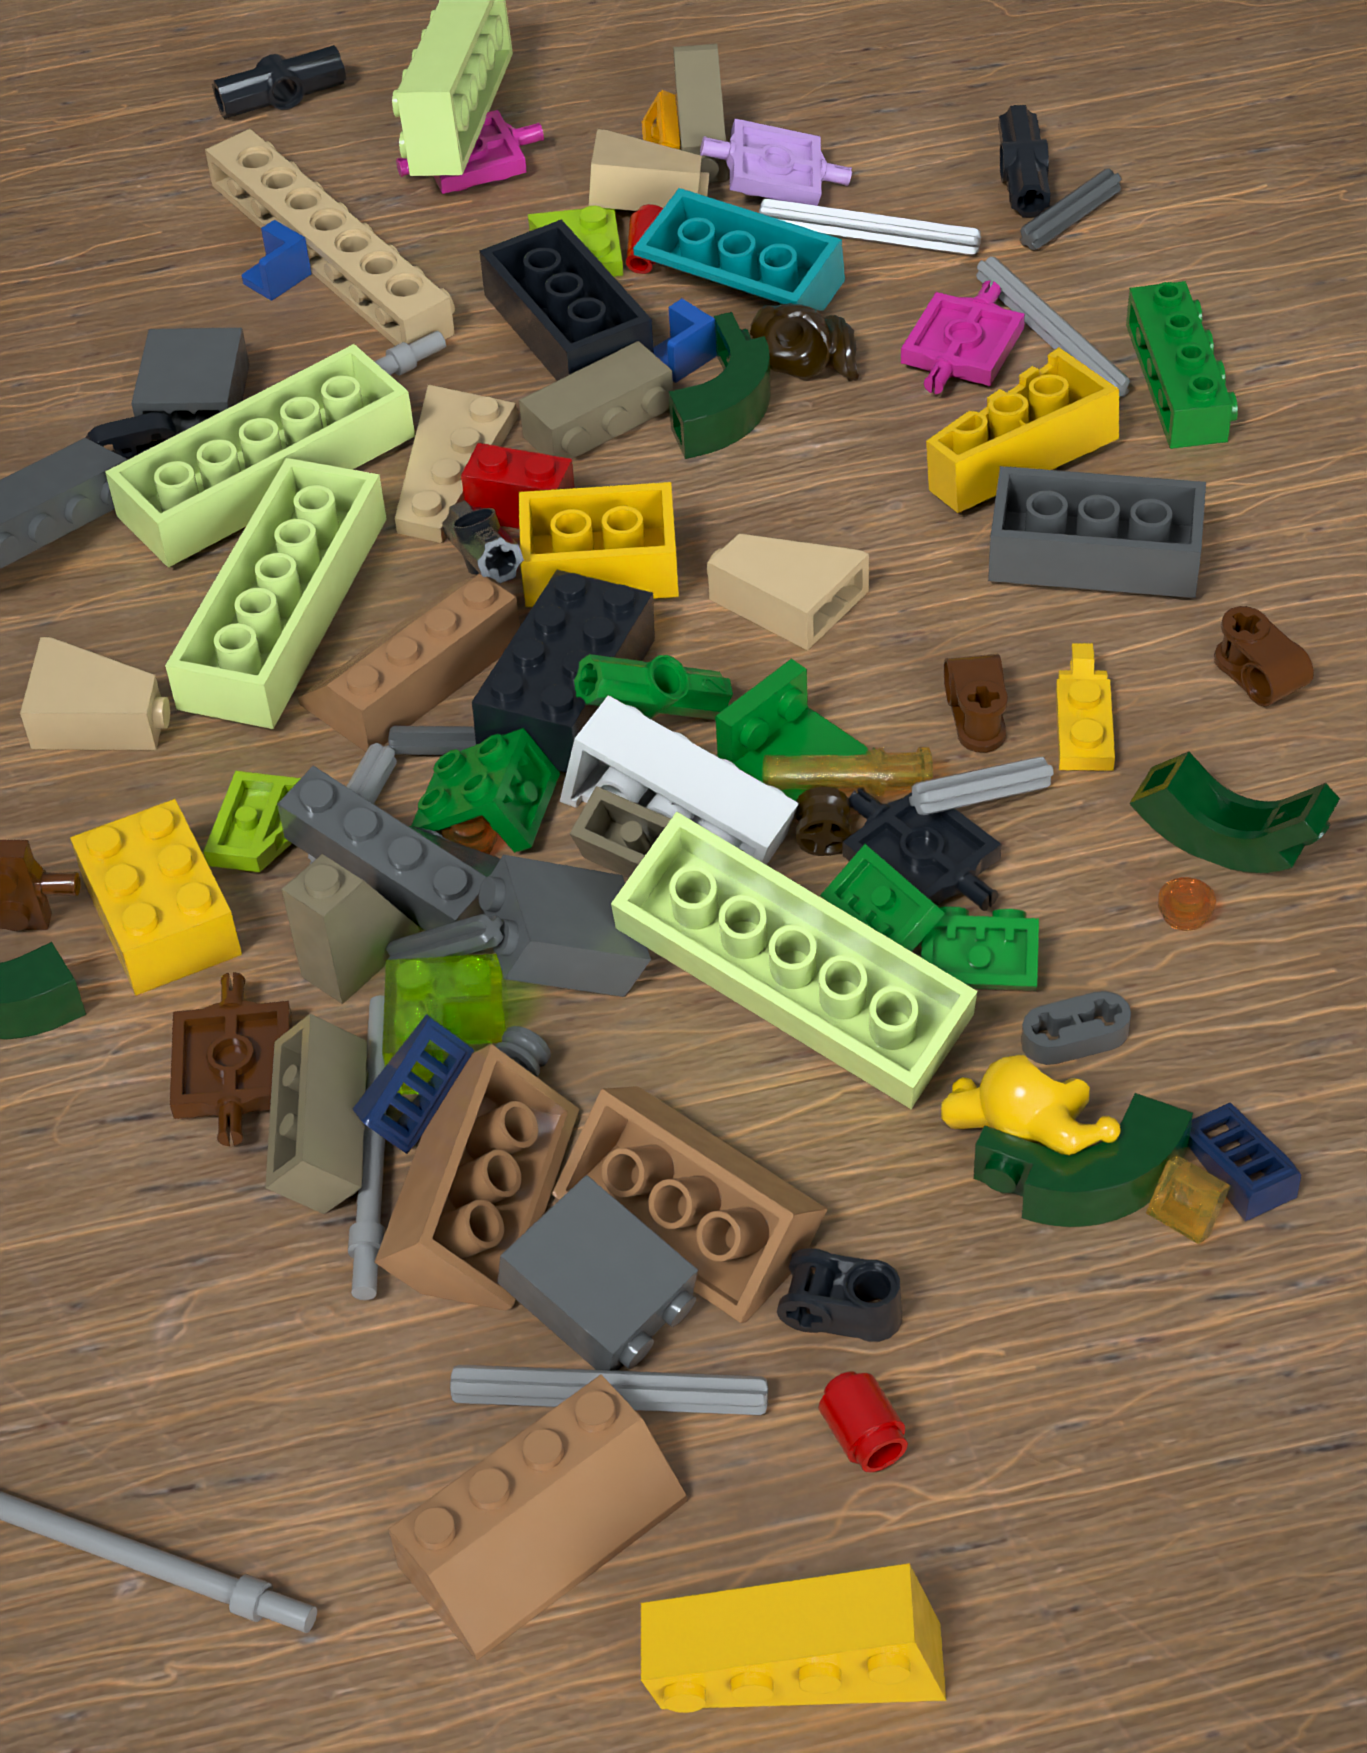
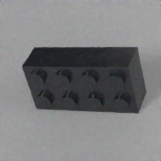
(561, 299)
(537, 670)

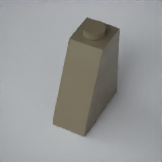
(700, 103)
(340, 927)

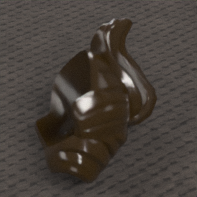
(805, 341)

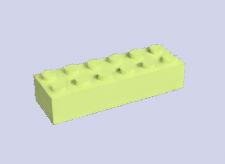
(451, 84)
(219, 470)
(277, 593)
(794, 959)

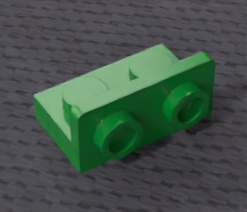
(883, 899)
(984, 949)

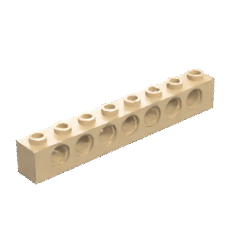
(340, 248)

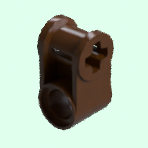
(1261, 656)
(977, 700)

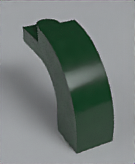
(730, 404)
(1227, 828)
(37, 994)
(1095, 1182)

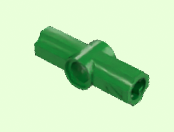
(653, 686)

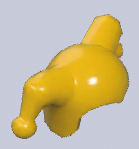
(1027, 1105)

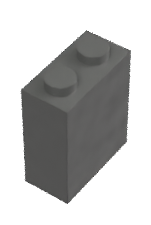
(191, 374)
(561, 927)
(598, 1277)

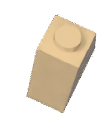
(640, 172)
(788, 584)
(90, 702)

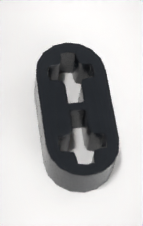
(133, 434)

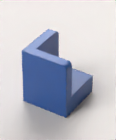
(284, 262)
(690, 340)

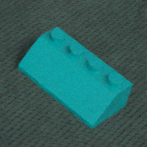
(745, 250)

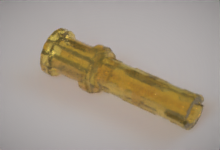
(875, 771)

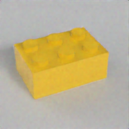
(602, 534)
(156, 896)

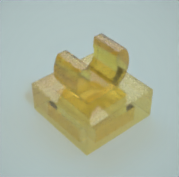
(1188, 1199)

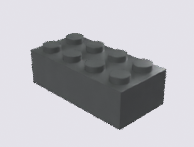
(1097, 531)

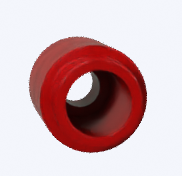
(863, 1421)

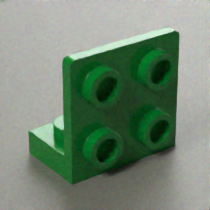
(778, 722)
(501, 779)

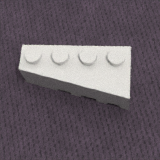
(671, 775)

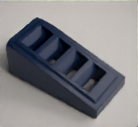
(431, 1094)
(1248, 1196)

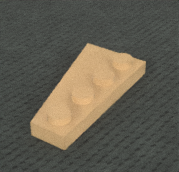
(442, 446)

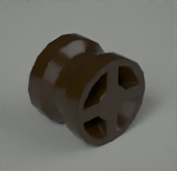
(822, 821)

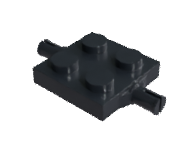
(932, 851)

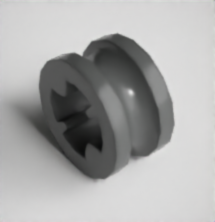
(525, 1048)

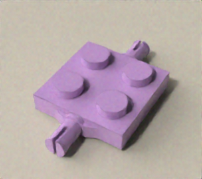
(775, 162)

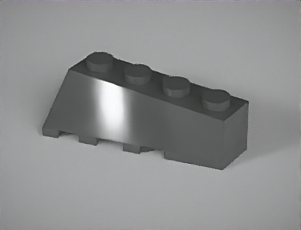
(54, 498)
(412, 869)

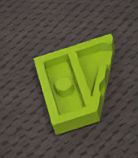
(594, 227)
(249, 823)

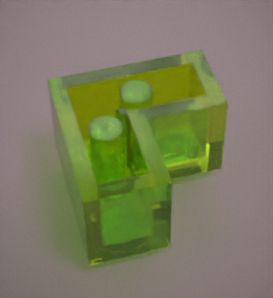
(456, 991)

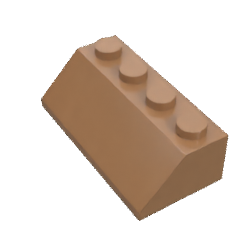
(417, 662)
(477, 1181)
(696, 1196)
(537, 1516)

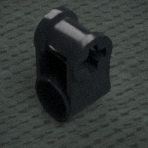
(838, 1296)

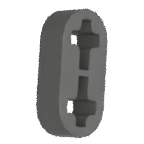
(1076, 1028)

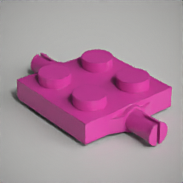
(493, 157)
(962, 338)

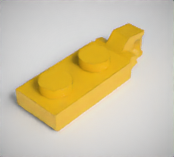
(1084, 714)

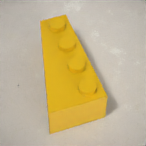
(1035, 425)
(795, 1644)

